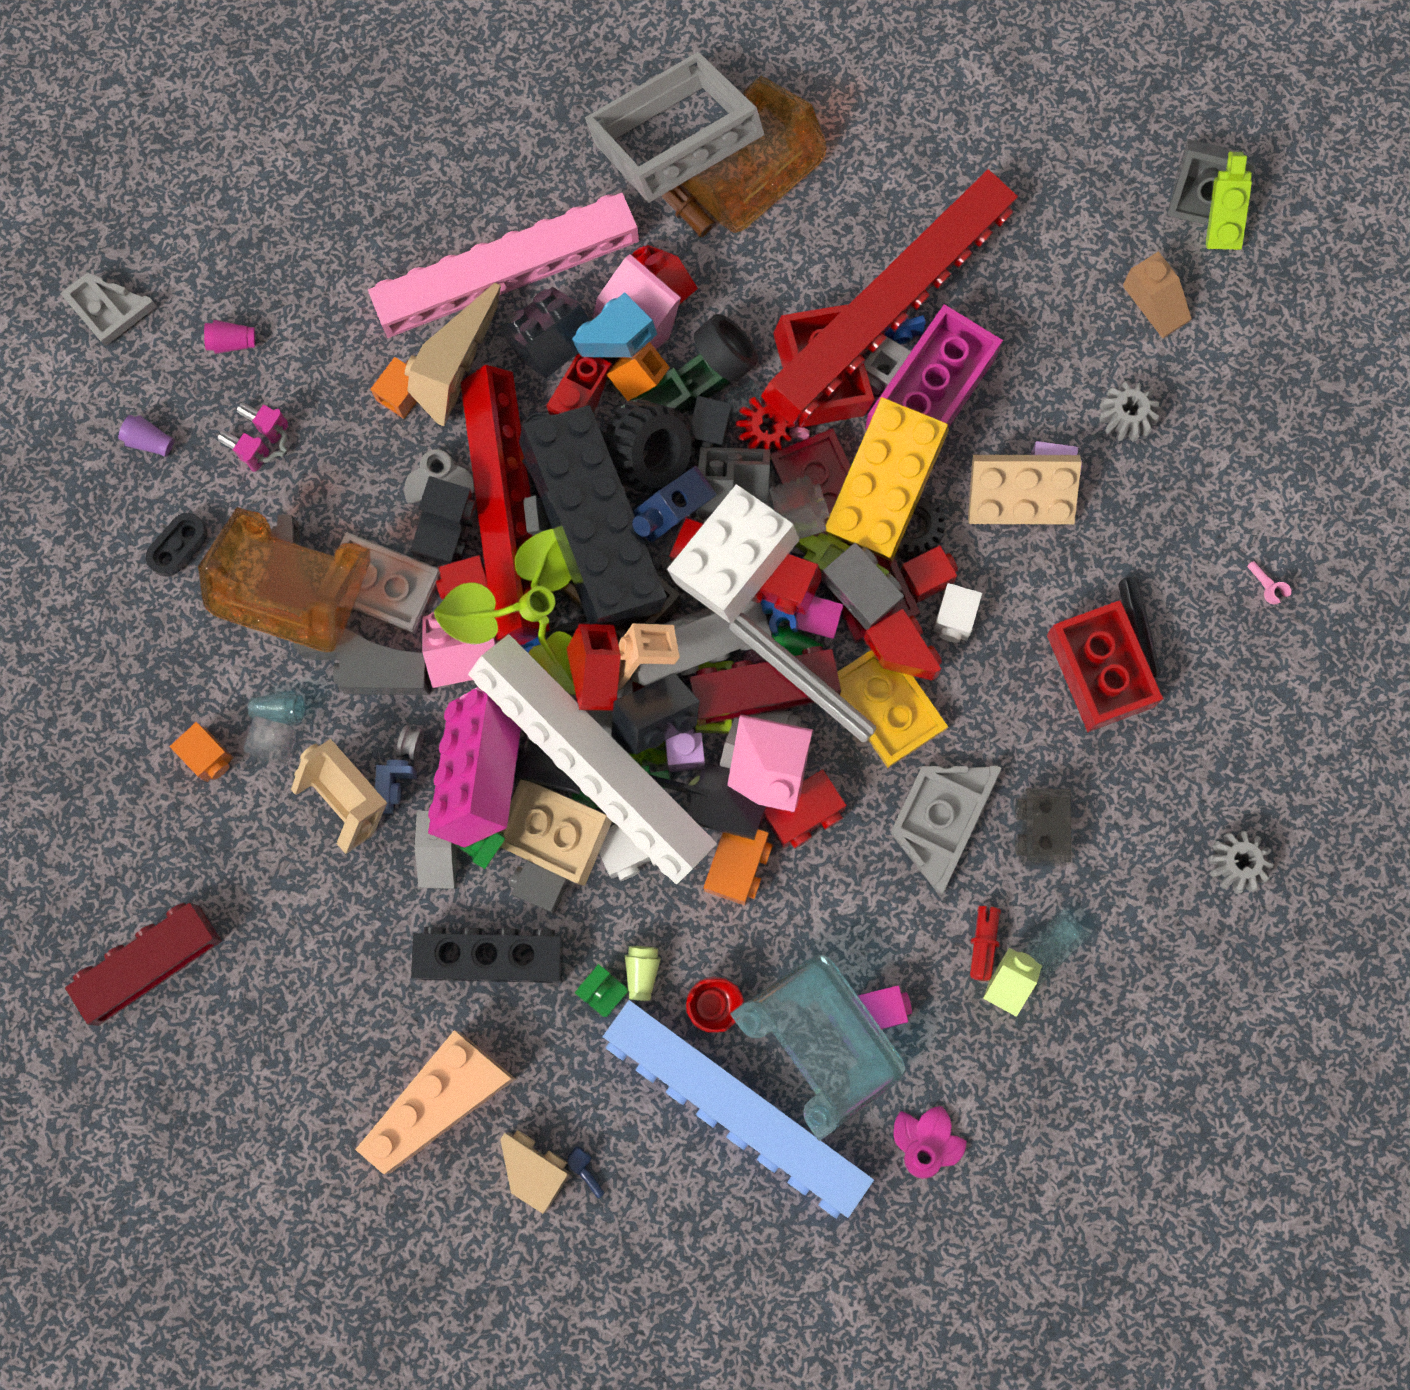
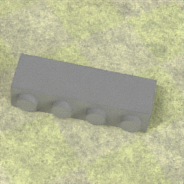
(700, 639)

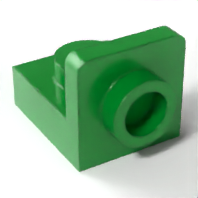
(485, 849)
(601, 991)

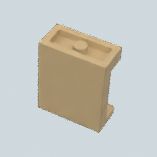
(343, 789)

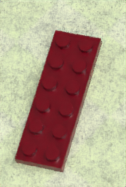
(827, 465)

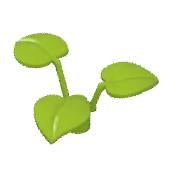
(470, 613)

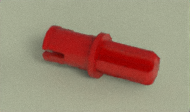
(984, 943)

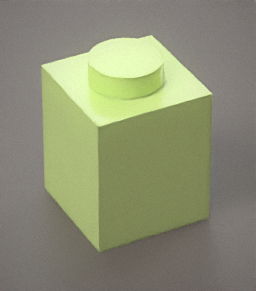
(1013, 981)

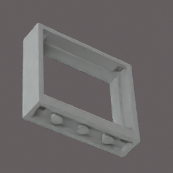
(690, 155)

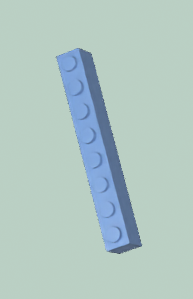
(737, 1108)

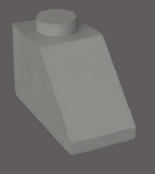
(434, 857)

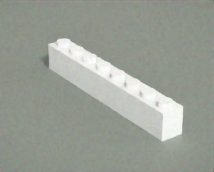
(592, 759)

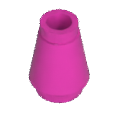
(228, 337)

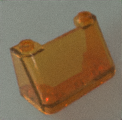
(766, 169)
(281, 584)

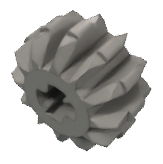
(1123, 422)
(1254, 857)

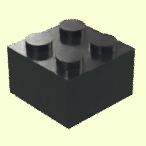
(545, 330)

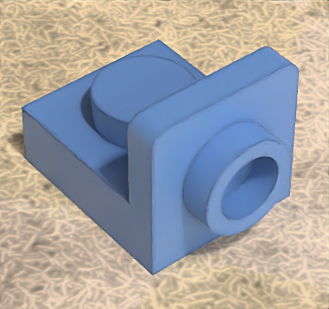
(385, 781)

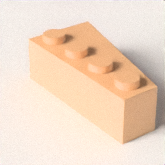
(437, 1099)

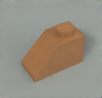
(1158, 294)

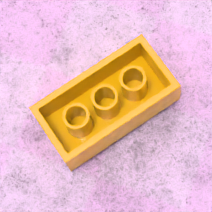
(887, 478)

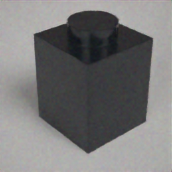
(711, 422)

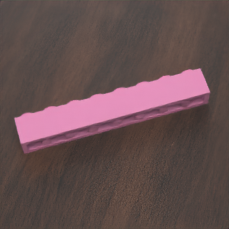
(510, 262)

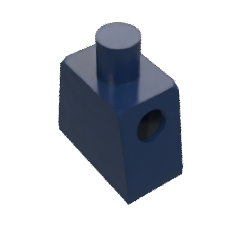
(659, 512)

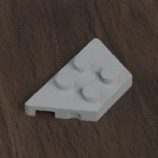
(941, 817)

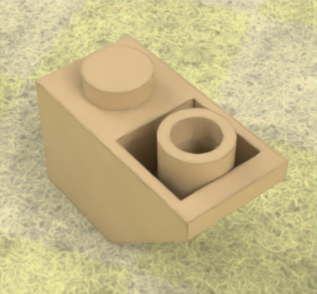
(531, 1174)

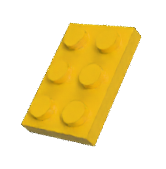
(893, 704)

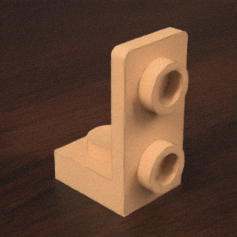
(646, 646)

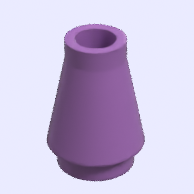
(143, 435)

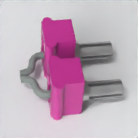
(254, 451)

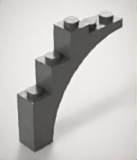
(363, 664)

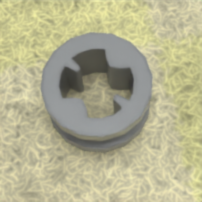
(410, 742)

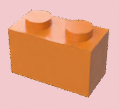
(736, 865)

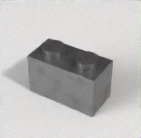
(862, 585)

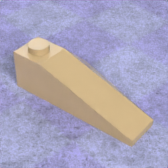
(447, 355)

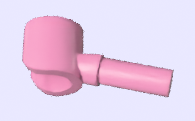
(1269, 584)

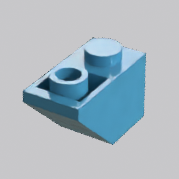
(616, 331)

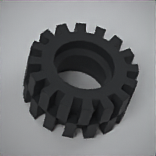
(934, 530)

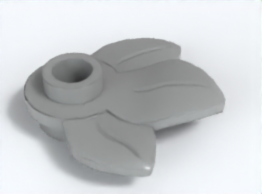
(417, 480)

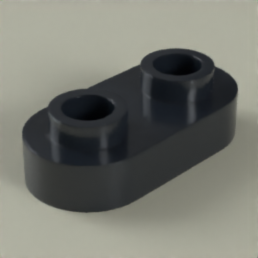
(173, 542)

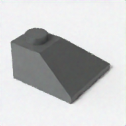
(1195, 180)

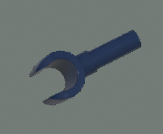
(577, 1161)

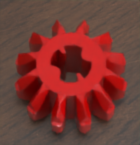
(754, 419)

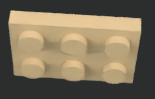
(1024, 489)
(554, 831)

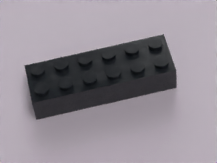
(591, 518)

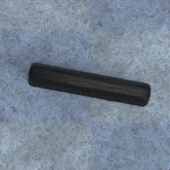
(1137, 615)

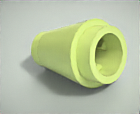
(641, 971)

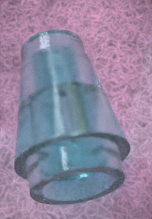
(278, 707)

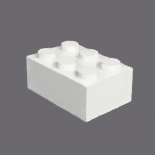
(733, 554)

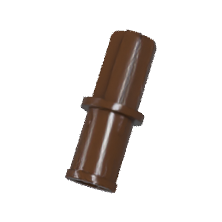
(689, 211)

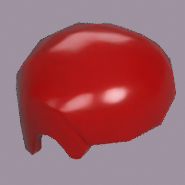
(712, 1002)

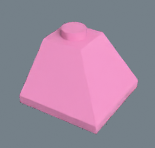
(769, 762)

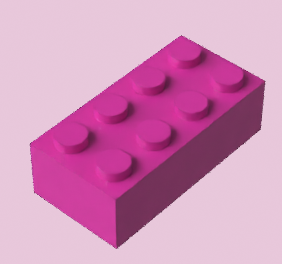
(943, 367)
(474, 770)

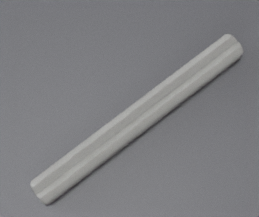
(803, 678)

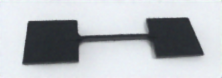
(711, 803)

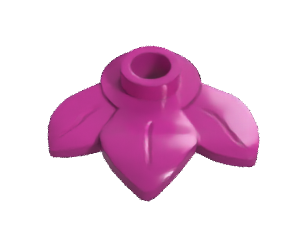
(928, 1136)

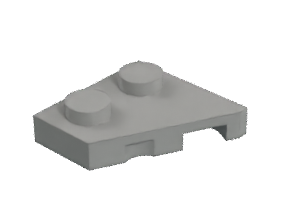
(106, 306)

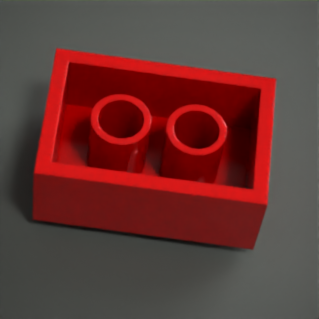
(854, 394)
(1104, 666)

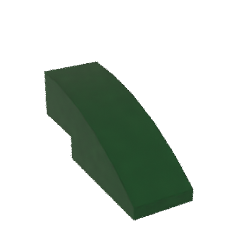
(681, 387)

